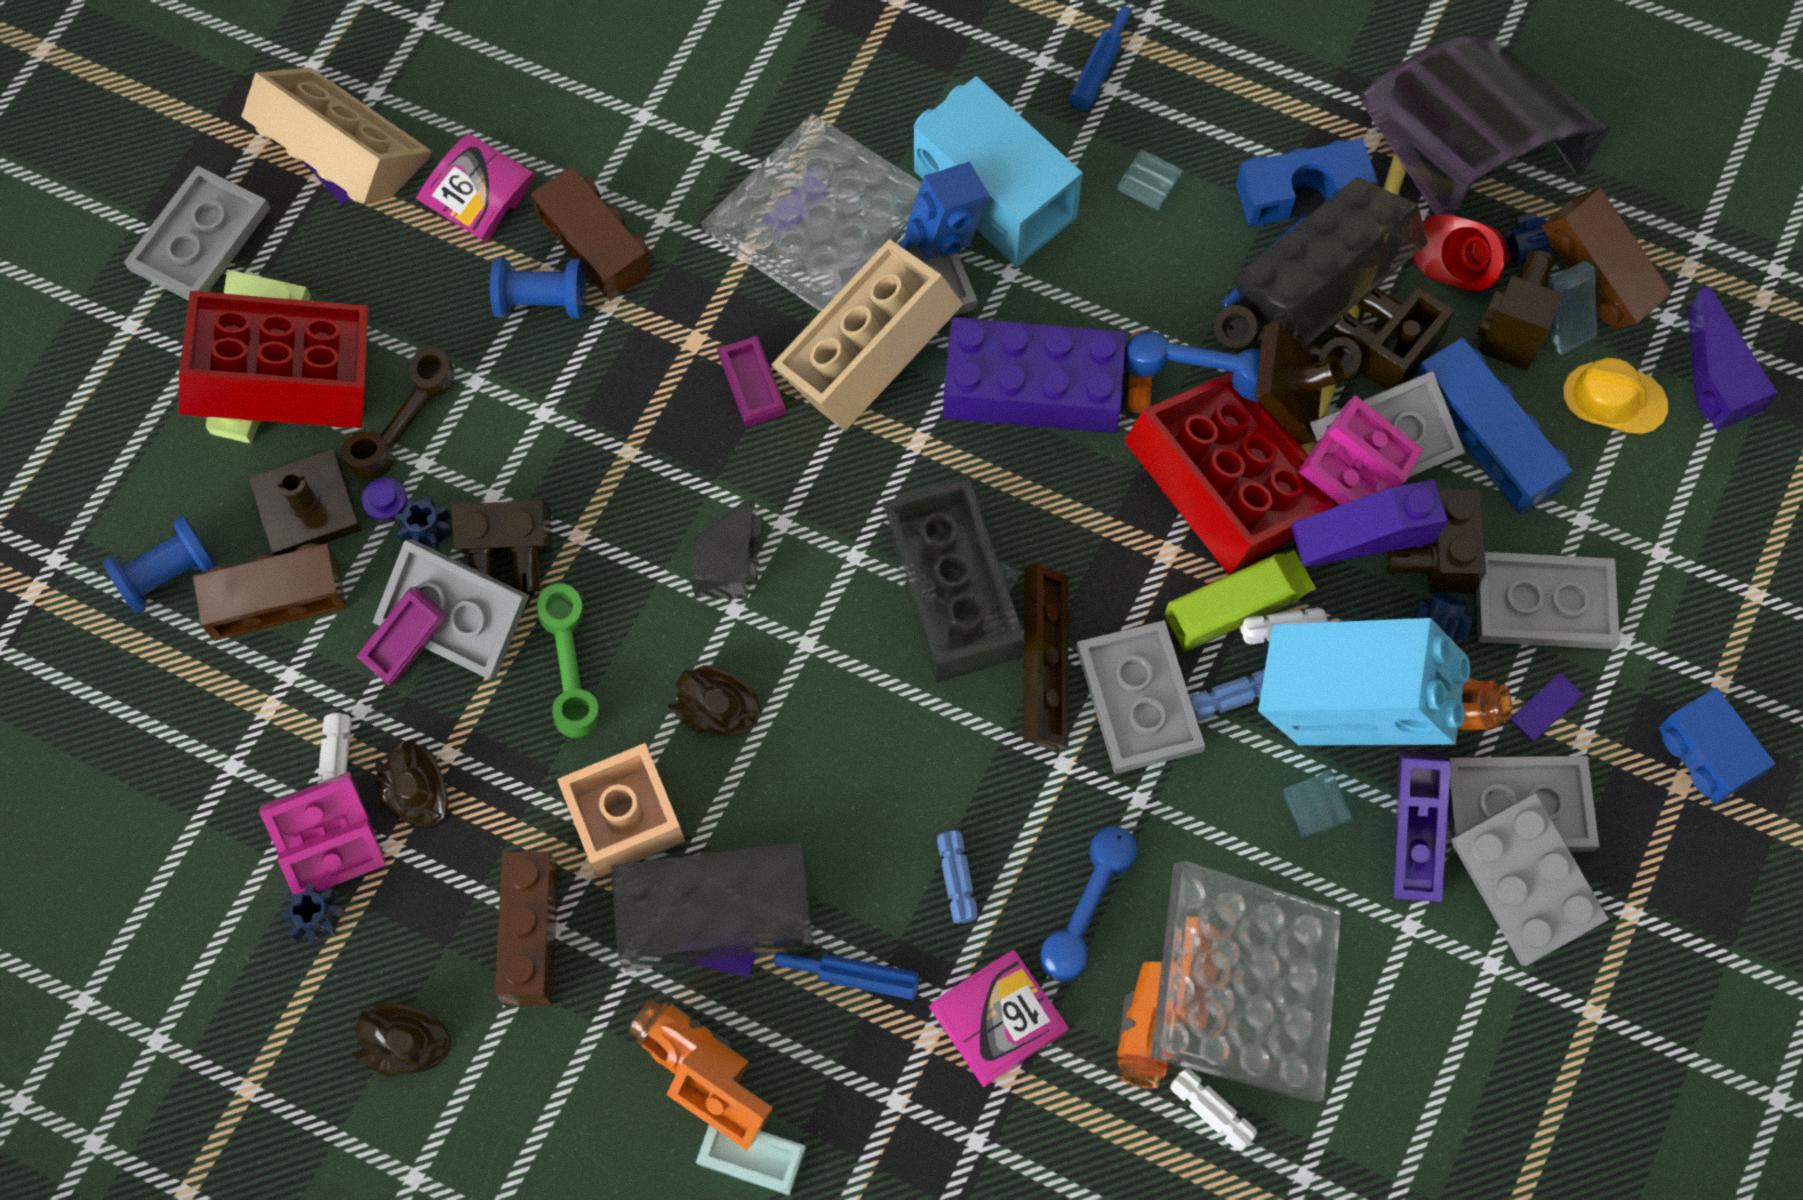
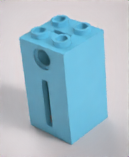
(1027, 178)
(1364, 683)

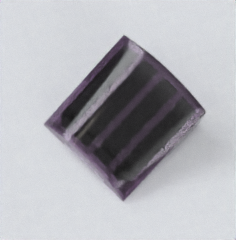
(1472, 110)

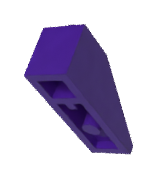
(1725, 372)
(1372, 525)
(1421, 824)

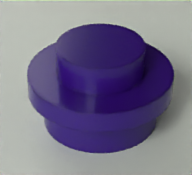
(384, 499)

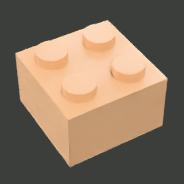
(621, 810)

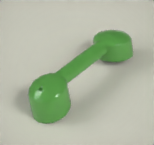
(561, 613)

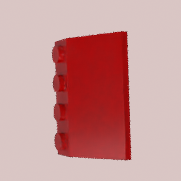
(273, 360)
(1227, 470)

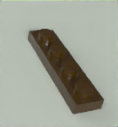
(1045, 658)

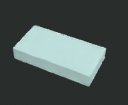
(767, 1163)

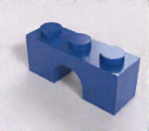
(1269, 182)

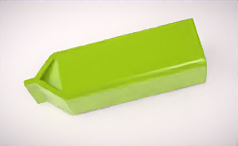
(1244, 594)

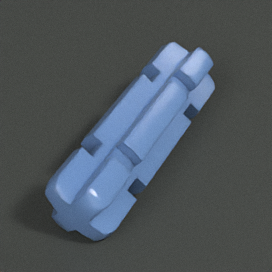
(1227, 696)
(957, 877)

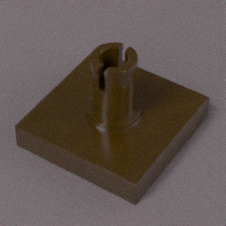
(1292, 381)
(304, 503)

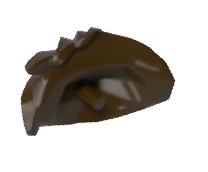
(715, 702)
(413, 785)
(400, 1039)

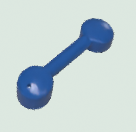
(1149, 352)
(1065, 951)

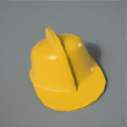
(1616, 396)

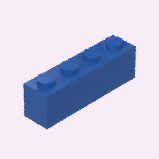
(1496, 428)

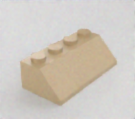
(333, 133)
(868, 334)

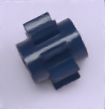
(1526, 237)
(421, 512)
(1447, 613)
(303, 906)

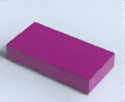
(751, 381)
(402, 636)

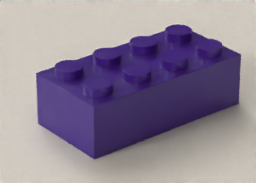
(1034, 375)

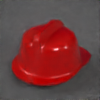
(1462, 252)

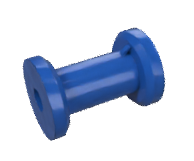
(537, 288)
(159, 565)

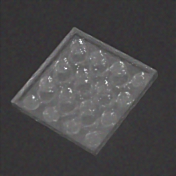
(815, 211)
(1246, 982)

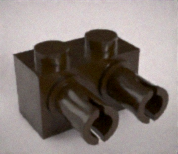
(1520, 314)
(1404, 342)
(513, 526)
(1457, 556)

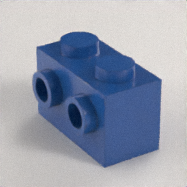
(947, 211)
(1715, 746)

